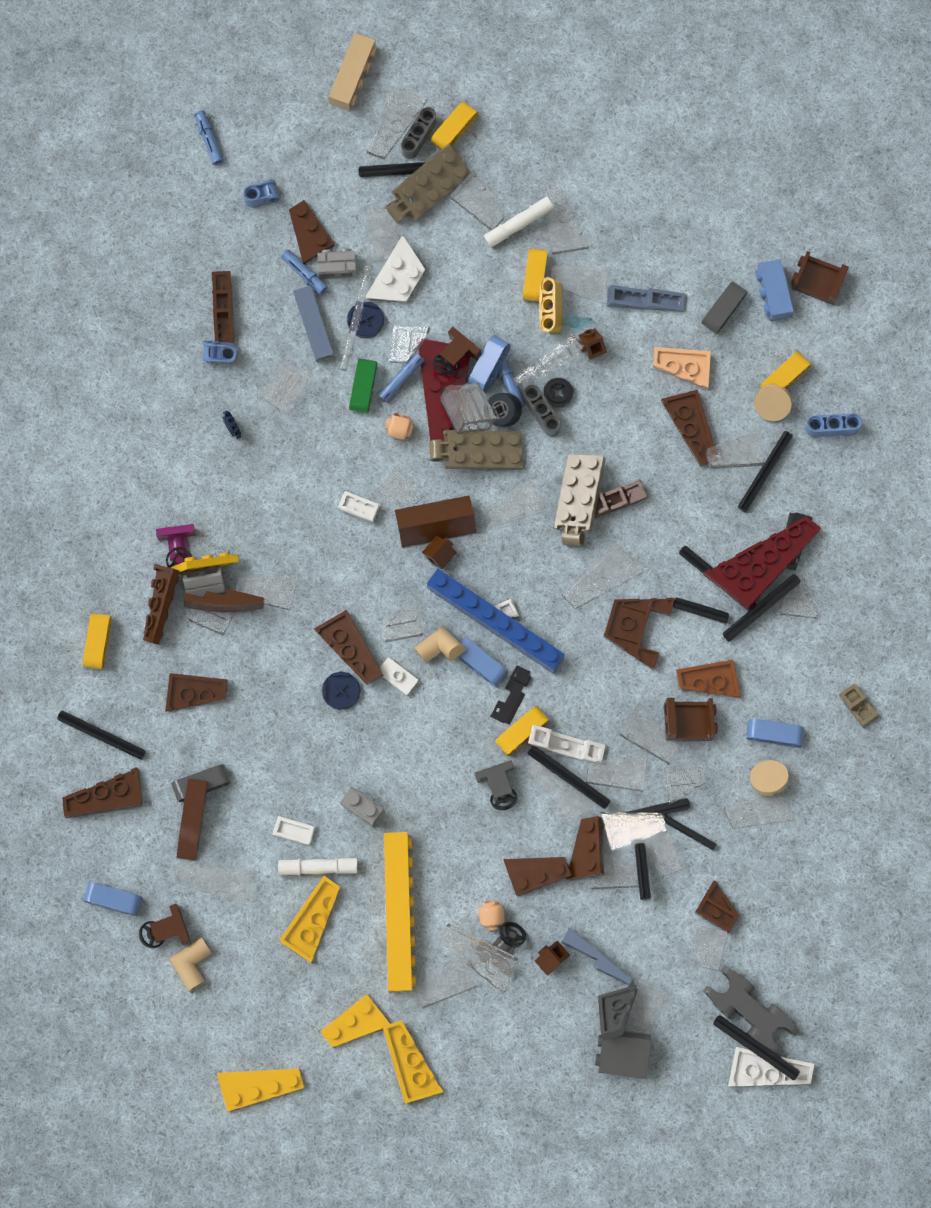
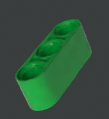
(363, 385)

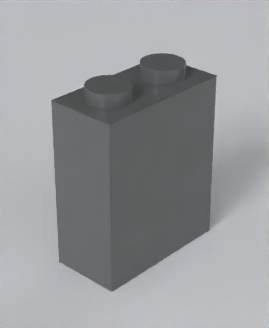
(624, 1055)

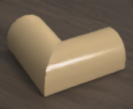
(438, 642)
(186, 960)

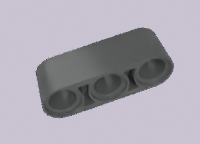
(422, 125)
(724, 306)
(541, 402)
(215, 776)

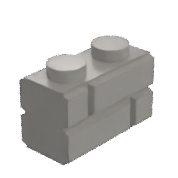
(336, 264)
(203, 580)
(362, 806)

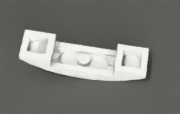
(565, 745)

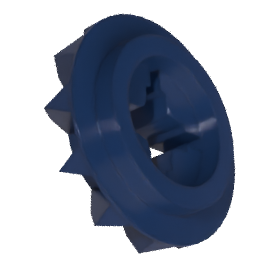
(231, 425)

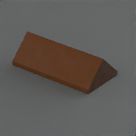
(440, 518)

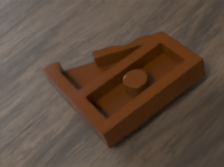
(717, 908)

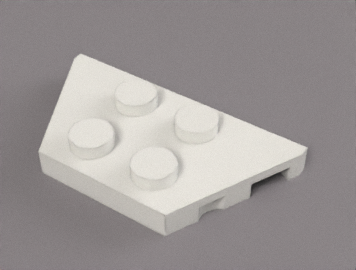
(398, 275)

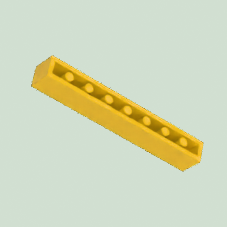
(398, 912)

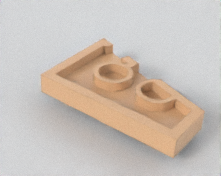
(684, 364)

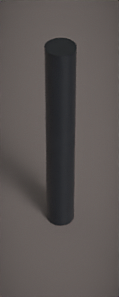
(689, 832)

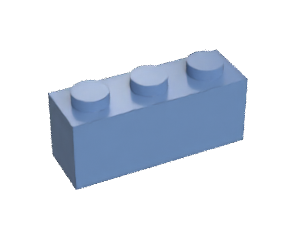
(774, 290)

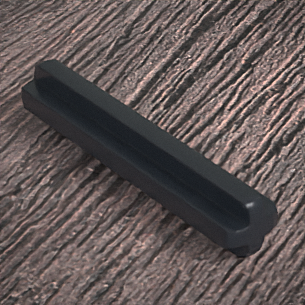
(701, 610)
(642, 871)

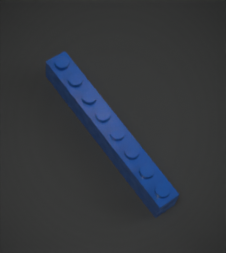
(495, 621)

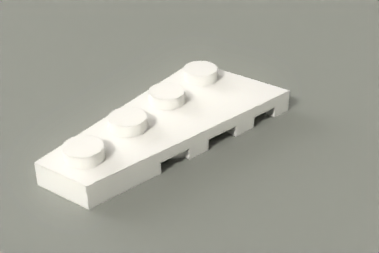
(754, 1071)

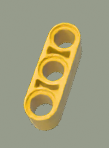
(454, 125)
(534, 274)
(546, 298)
(788, 371)
(96, 641)
(520, 730)

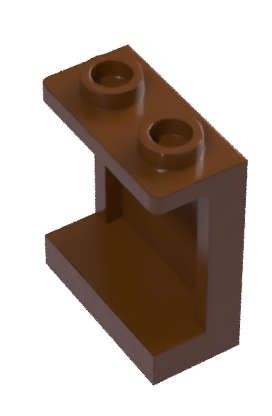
(818, 278)
(690, 720)

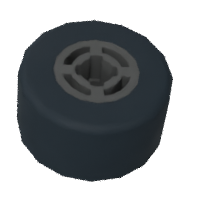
(509, 406)

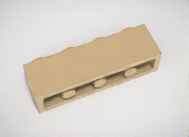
(351, 73)

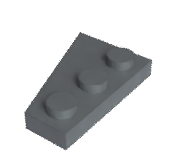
(615, 1011)

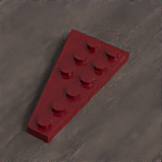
(435, 384)
(758, 566)

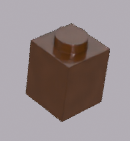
(592, 343)
(439, 552)
(551, 957)

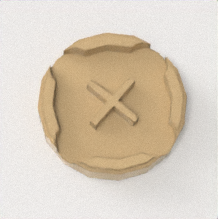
(773, 402)
(769, 777)

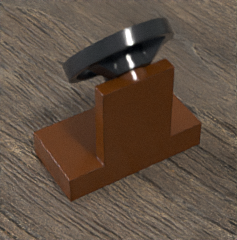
(455, 351)
(165, 929)

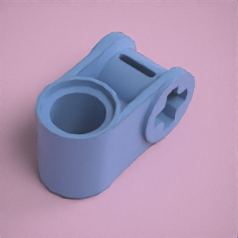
(262, 192)
(218, 351)

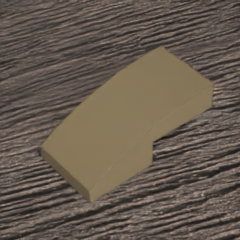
(858, 705)

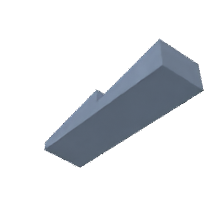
(645, 299)
(313, 323)
(602, 964)

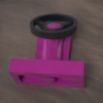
(177, 542)

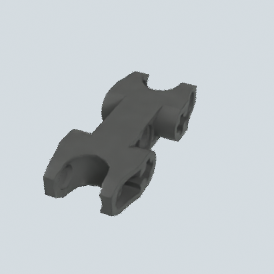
(738, 1000)

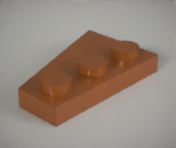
(710, 678)

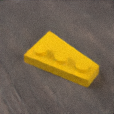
(207, 561)
(355, 1022)

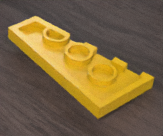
(308, 925)
(411, 1070)
(251, 1087)

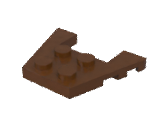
(628, 624)

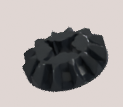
(558, 383)

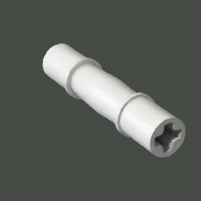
(519, 222)
(317, 866)

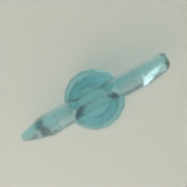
(574, 321)

